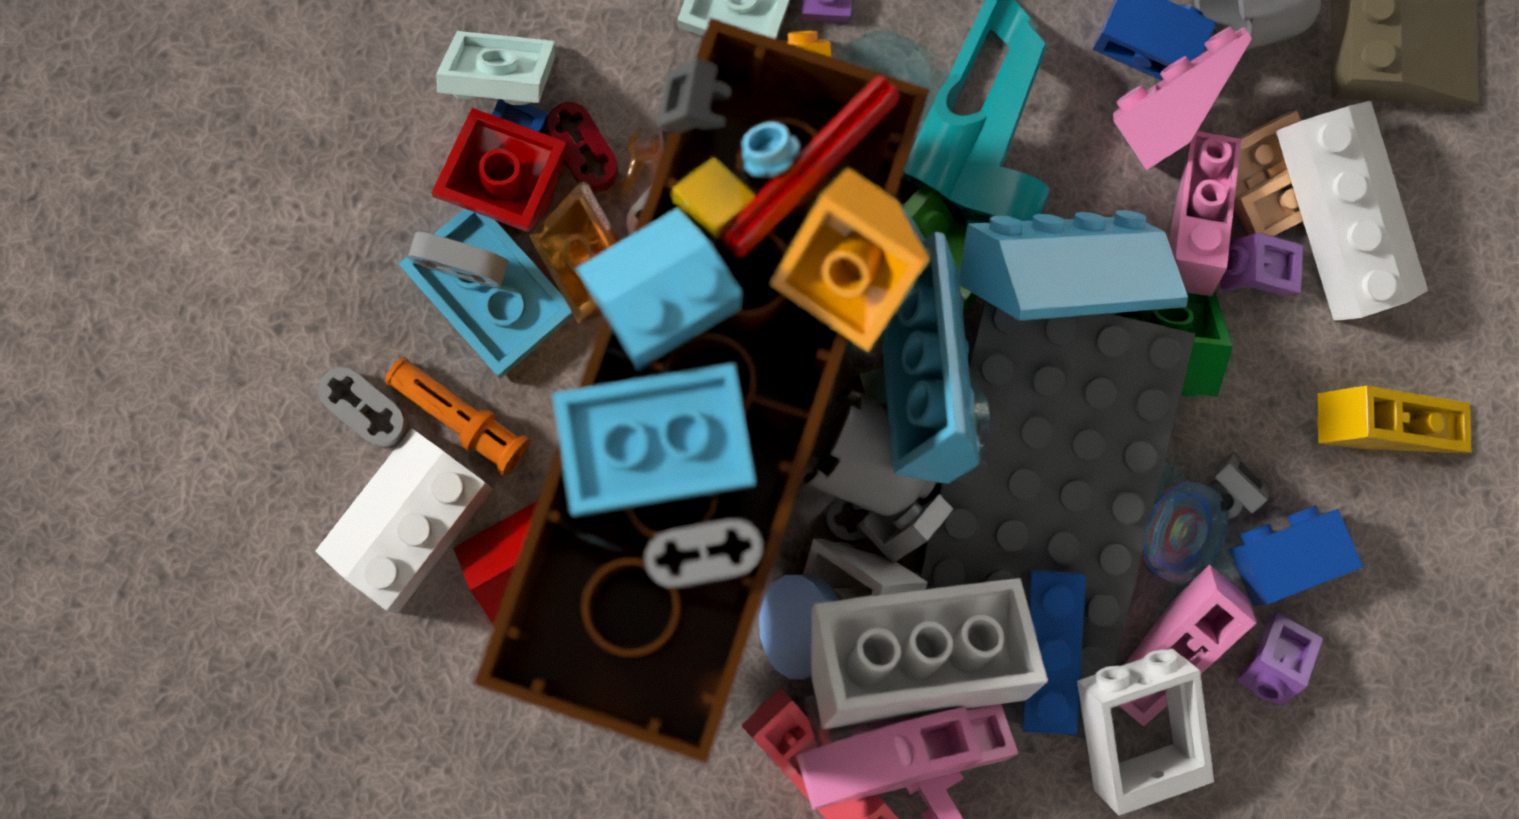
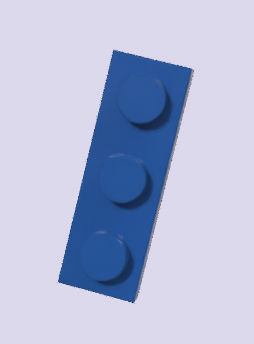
(1057, 619)

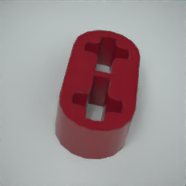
(591, 141)

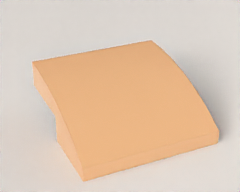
(1263, 185)

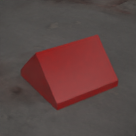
(501, 170)
(491, 558)

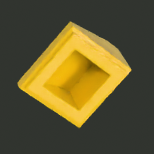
(712, 197)

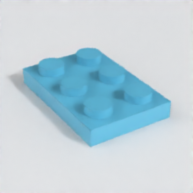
(500, 321)
(653, 440)

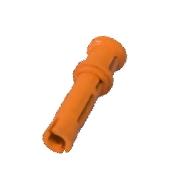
(476, 428)

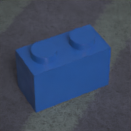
(1153, 34)
(1296, 556)

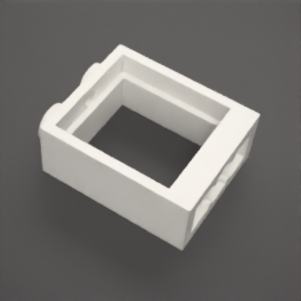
(1160, 772)

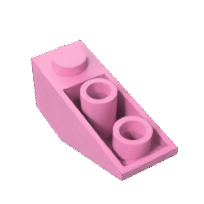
(1172, 110)
(1205, 211)

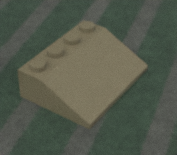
(1405, 51)

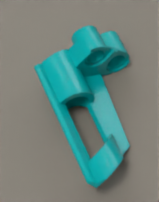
(966, 153)

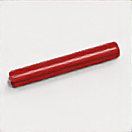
(809, 166)

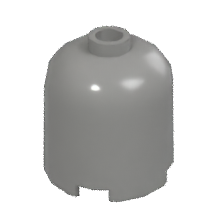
(1264, 19)
(855, 458)

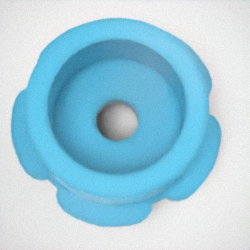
(769, 150)

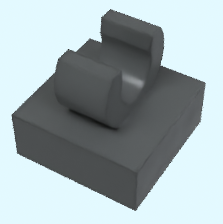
(688, 98)
(1242, 483)

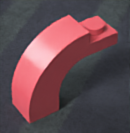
(783, 735)

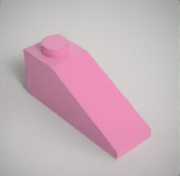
(1198, 626)

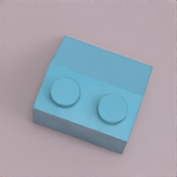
(661, 287)

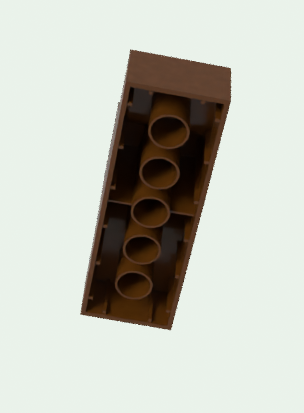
(581, 613)

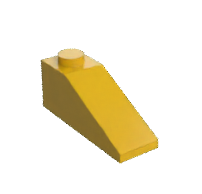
(1393, 421)

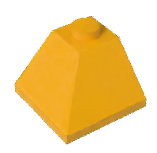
(852, 259)

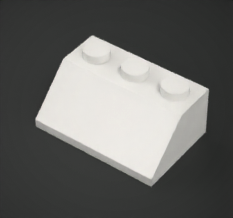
(403, 521)

